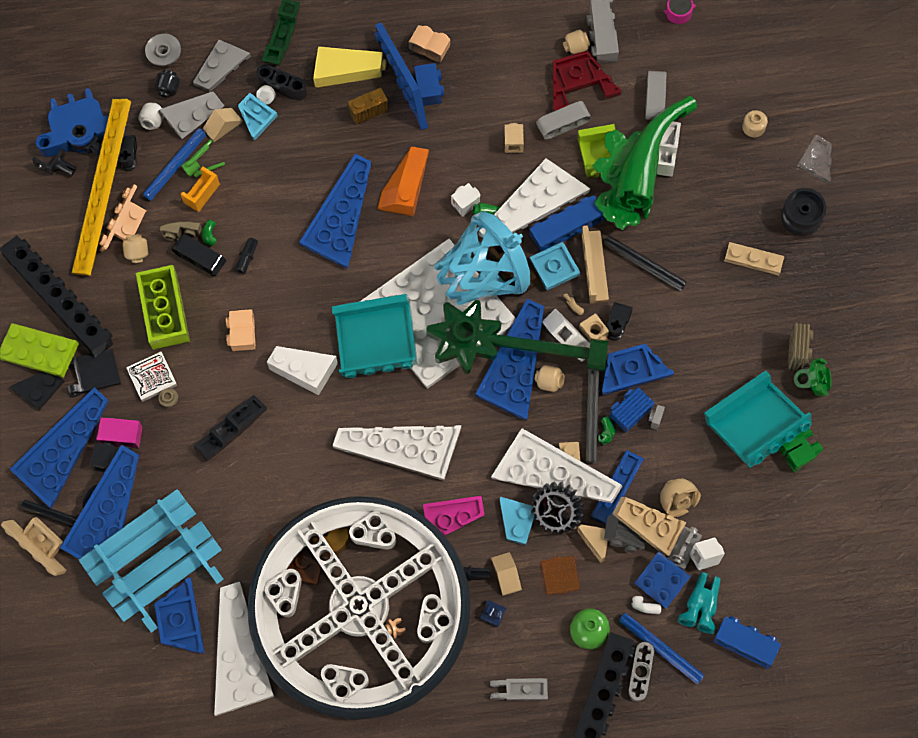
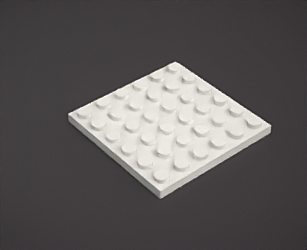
(427, 303)

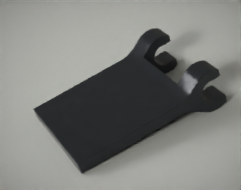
(94, 372)

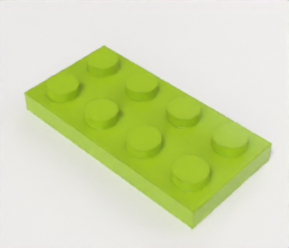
(38, 350)

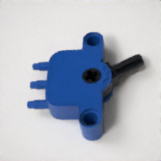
(74, 127)

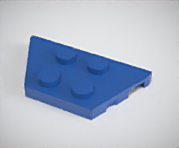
(633, 368)
(179, 619)

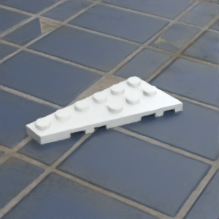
(539, 196)
(410, 448)
(536, 462)
(239, 672)

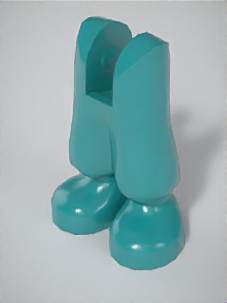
(704, 601)

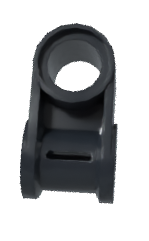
(127, 153)
(618, 319)

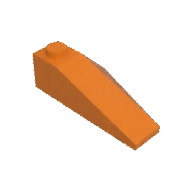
(403, 188)

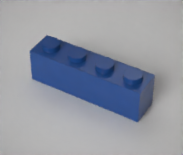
(566, 224)

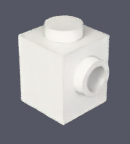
(465, 198)
(706, 553)

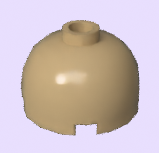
(678, 496)

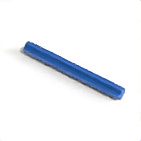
(174, 164)
(661, 648)

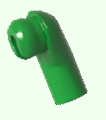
(206, 233)
(608, 432)

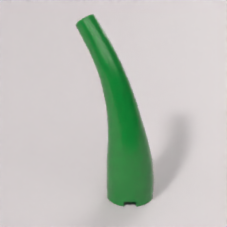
(638, 173)

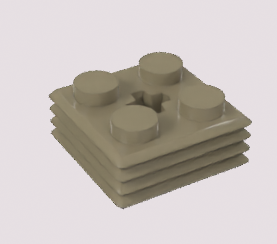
(799, 346)

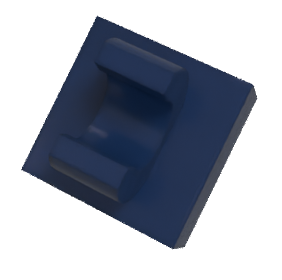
(493, 613)

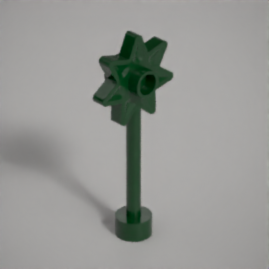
(469, 336)

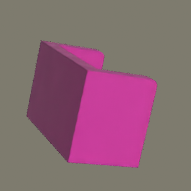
(120, 432)

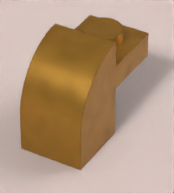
(337, 540)

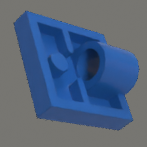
(662, 580)

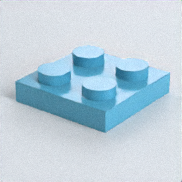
(554, 266)

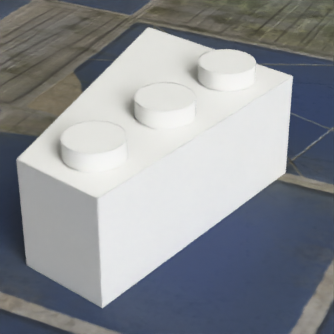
(303, 367)

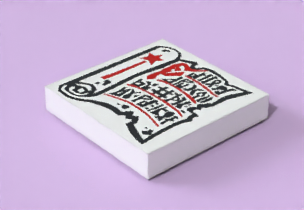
(151, 376)

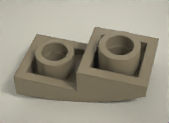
(175, 230)

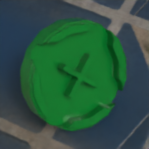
(818, 377)

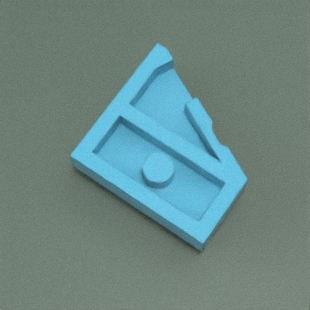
(256, 115)
(516, 520)

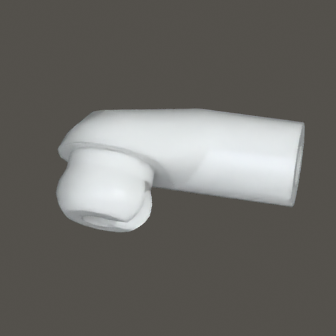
(645, 607)

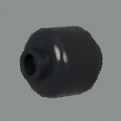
(167, 83)

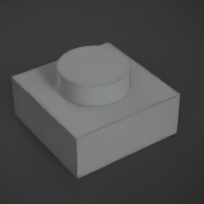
(655, 417)

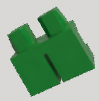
(800, 452)

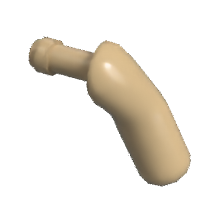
(572, 304)

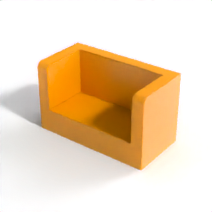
(201, 190)

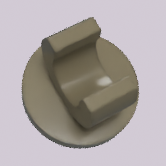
(168, 397)

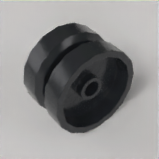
(803, 211)

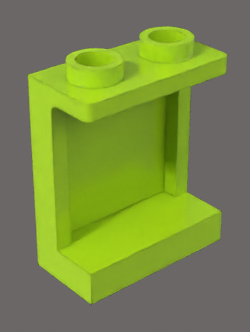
(592, 147)

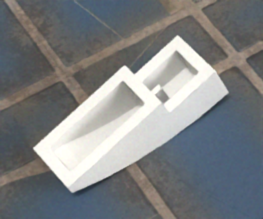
(668, 150)

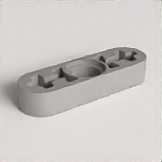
(649, 658)

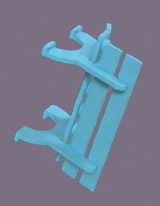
(157, 563)

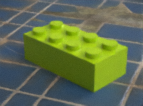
(162, 307)

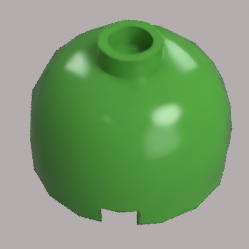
(589, 629)

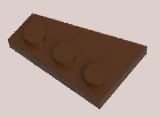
(305, 566)

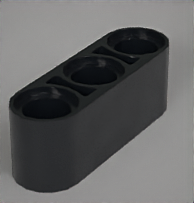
(286, 88)
(199, 255)

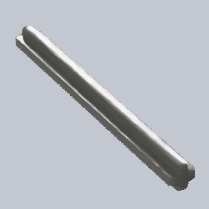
(592, 416)

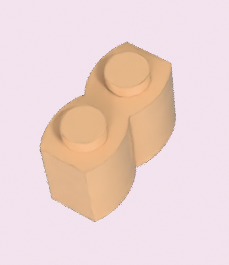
(429, 43)
(241, 330)

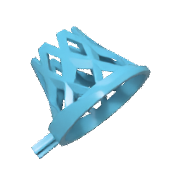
(460, 263)

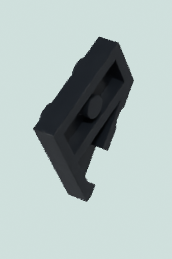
(38, 388)

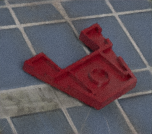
(577, 73)

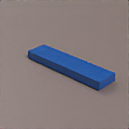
(623, 475)

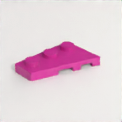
(454, 513)

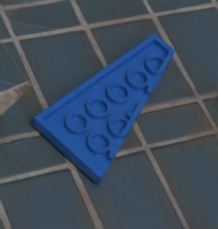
(404, 78)
(337, 221)
(512, 372)
(56, 453)
(106, 507)

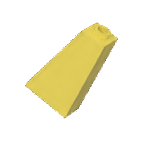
(346, 66)

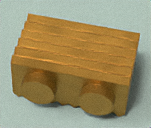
(368, 106)

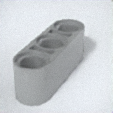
(655, 94)
(563, 120)

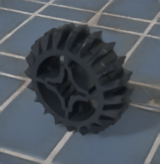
(552, 493)

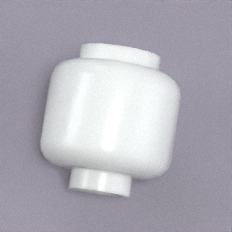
(150, 117)

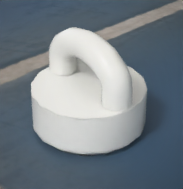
(266, 94)

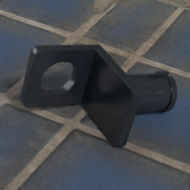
(57, 163)

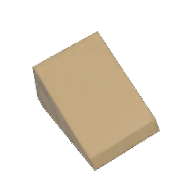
(221, 123)
(595, 540)
(506, 573)

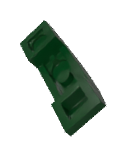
(282, 33)

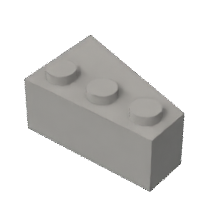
(602, 31)

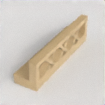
(594, 266)

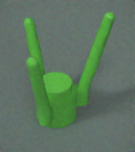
(191, 166)

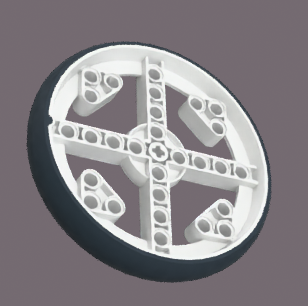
(272, 571)

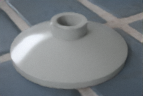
(160, 44)

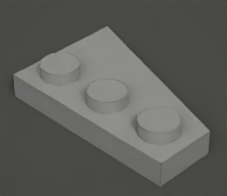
(219, 64)
(191, 113)

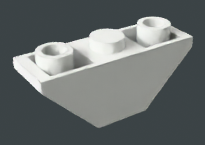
(564, 330)

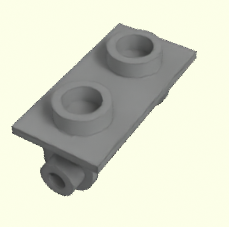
(683, 546)

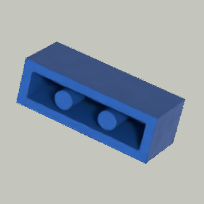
(747, 642)

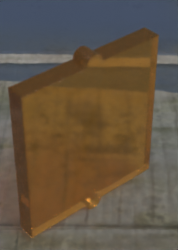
(560, 575)

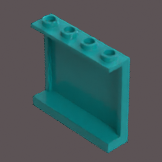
(375, 335)
(757, 420)

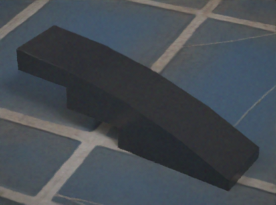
(229, 429)

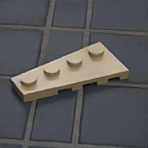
(650, 524)

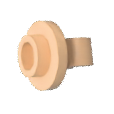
(392, 629)

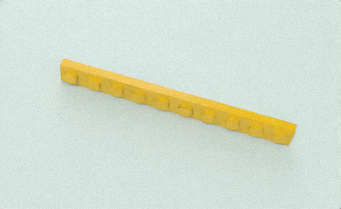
(101, 187)

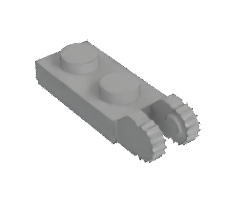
(521, 689)

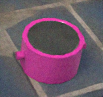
(679, 11)

